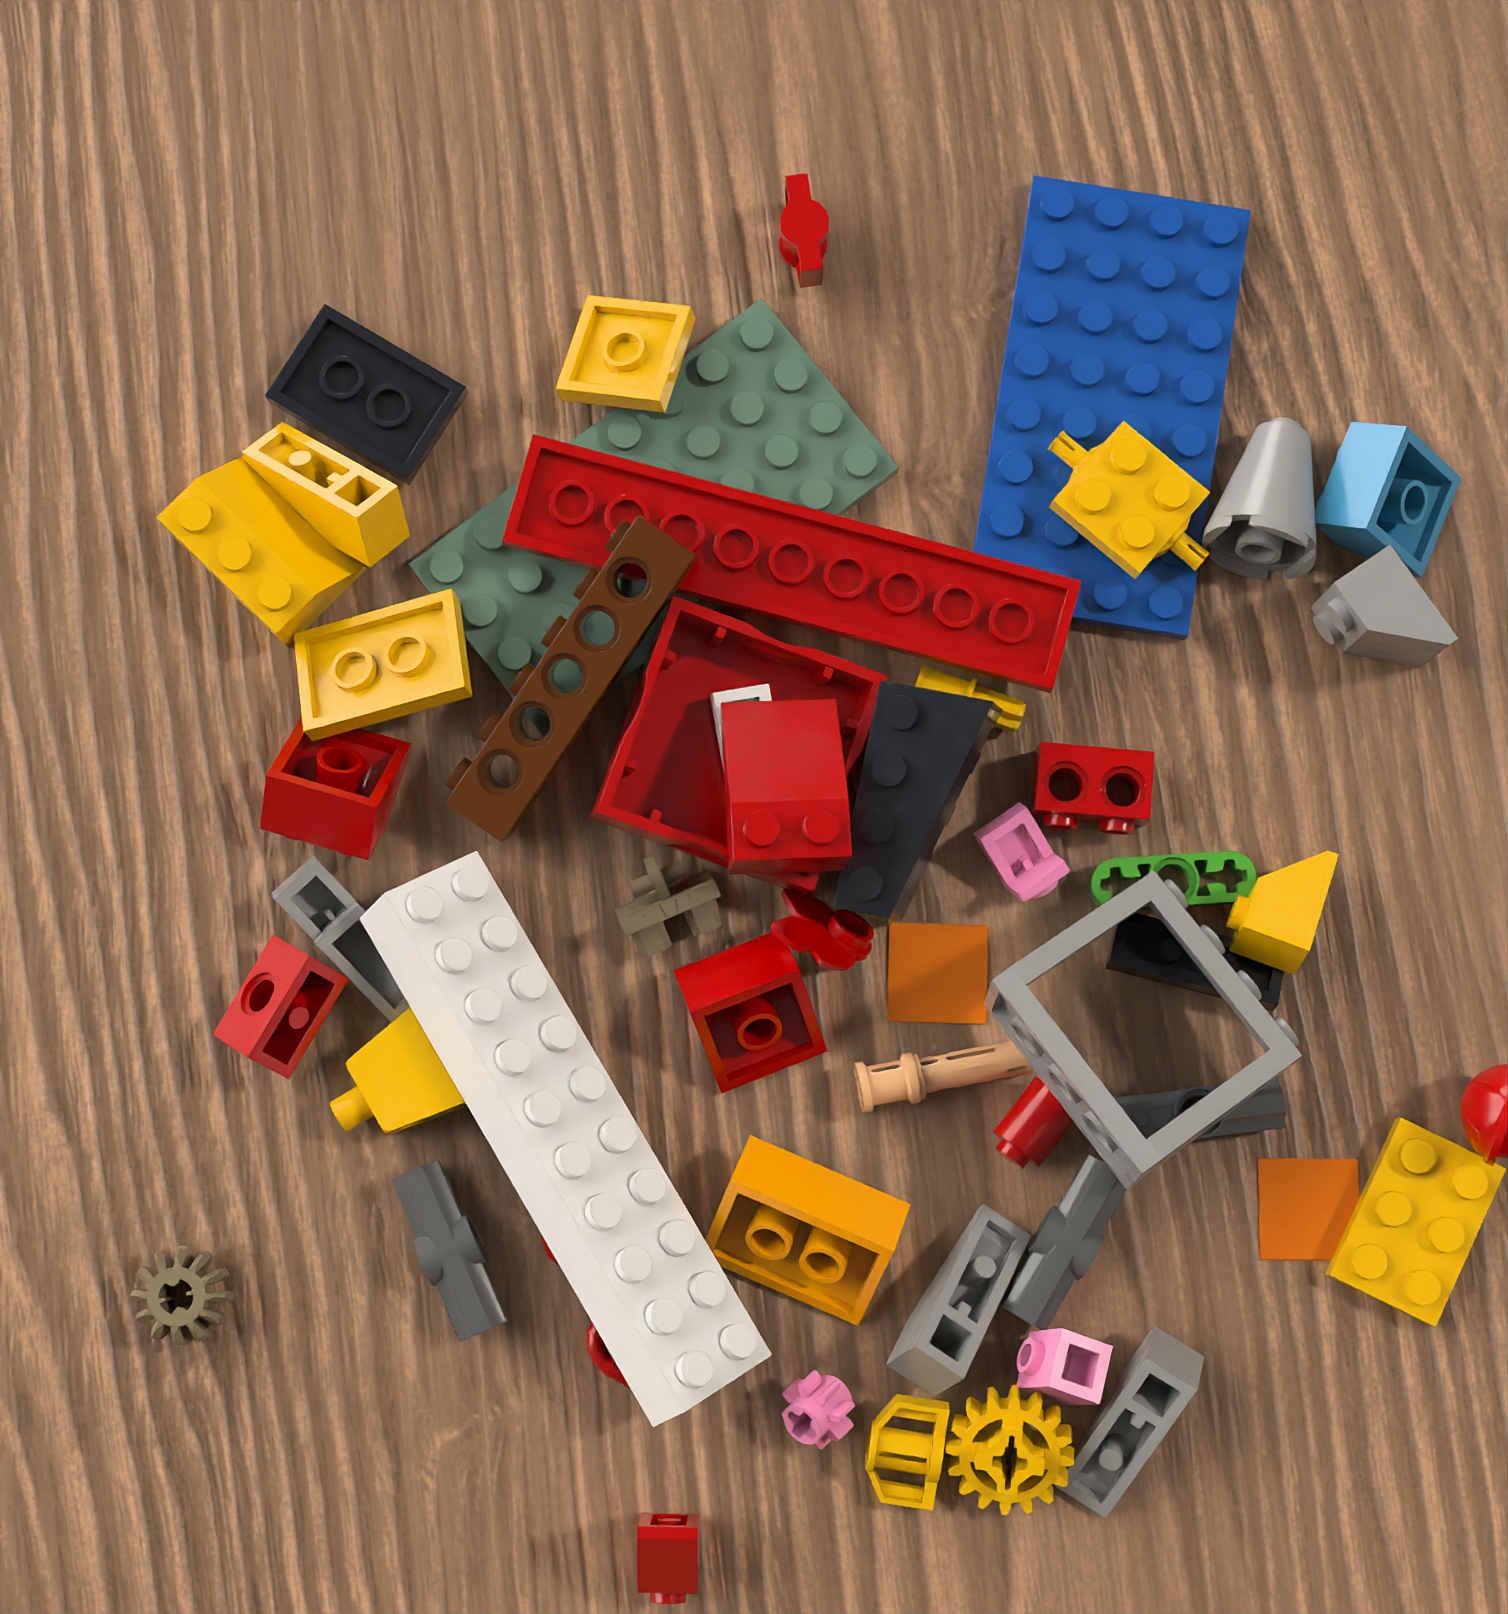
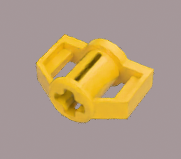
(908, 1450)

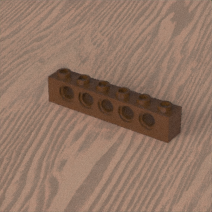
(500, 807)

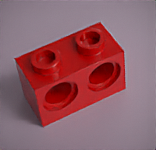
(1091, 770)

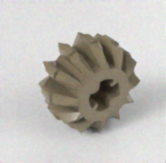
(159, 1299)

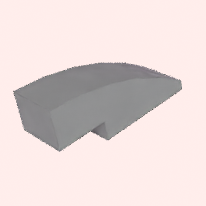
(333, 922)

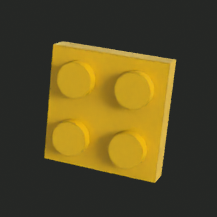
(626, 353)

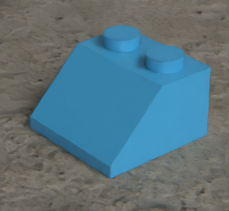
(1386, 493)

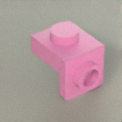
(1021, 854)

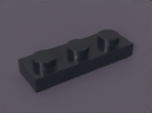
(1149, 951)

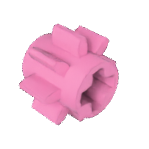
(817, 1409)

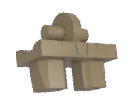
(645, 915)

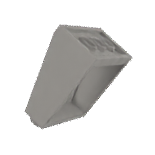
(1072, 1079)

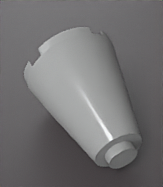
(1267, 506)

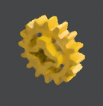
(1038, 1456)

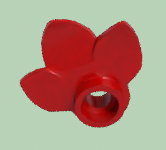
(831, 937)

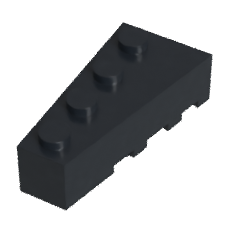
(907, 791)

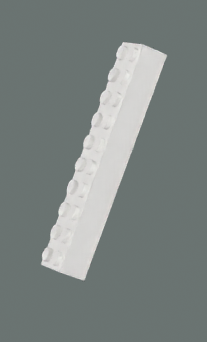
(565, 1137)

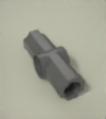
(1259, 1113)
(1065, 1244)
(449, 1250)

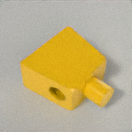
(397, 1080)

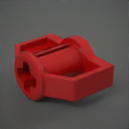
(803, 231)

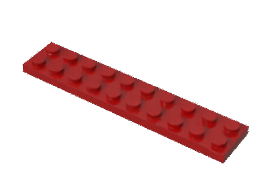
(801, 564)

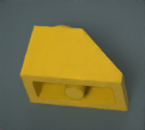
(1282, 913)

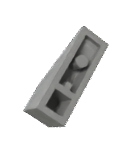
(959, 1303)
(1133, 1420)

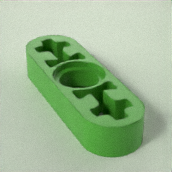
(1212, 864)

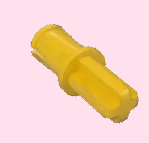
(940, 681)

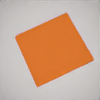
(937, 973)
(1305, 1206)

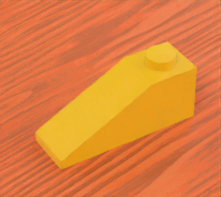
(332, 493)

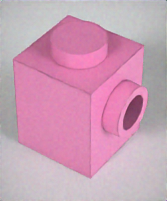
(1063, 1366)

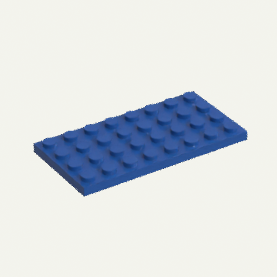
(1111, 321)

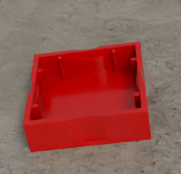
(667, 757)

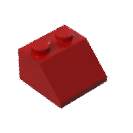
(334, 789)
(751, 1011)

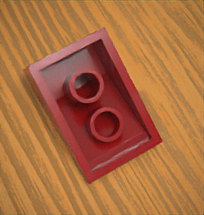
(785, 787)

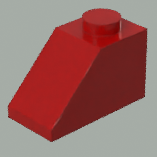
(668, 1556)

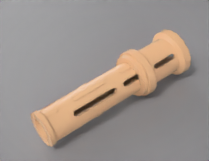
(915, 1076)

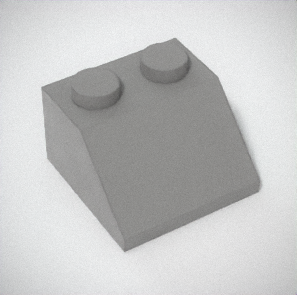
(1382, 614)

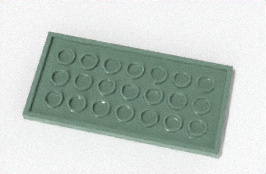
(740, 415)

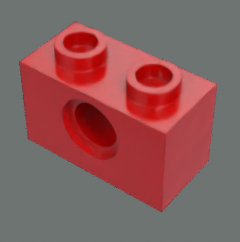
(280, 1007)

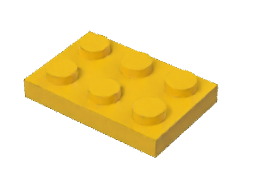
(382, 665)
(1415, 1222)

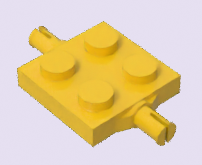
(1129, 500)

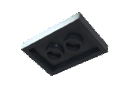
(366, 394)

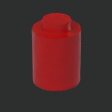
(1032, 1126)

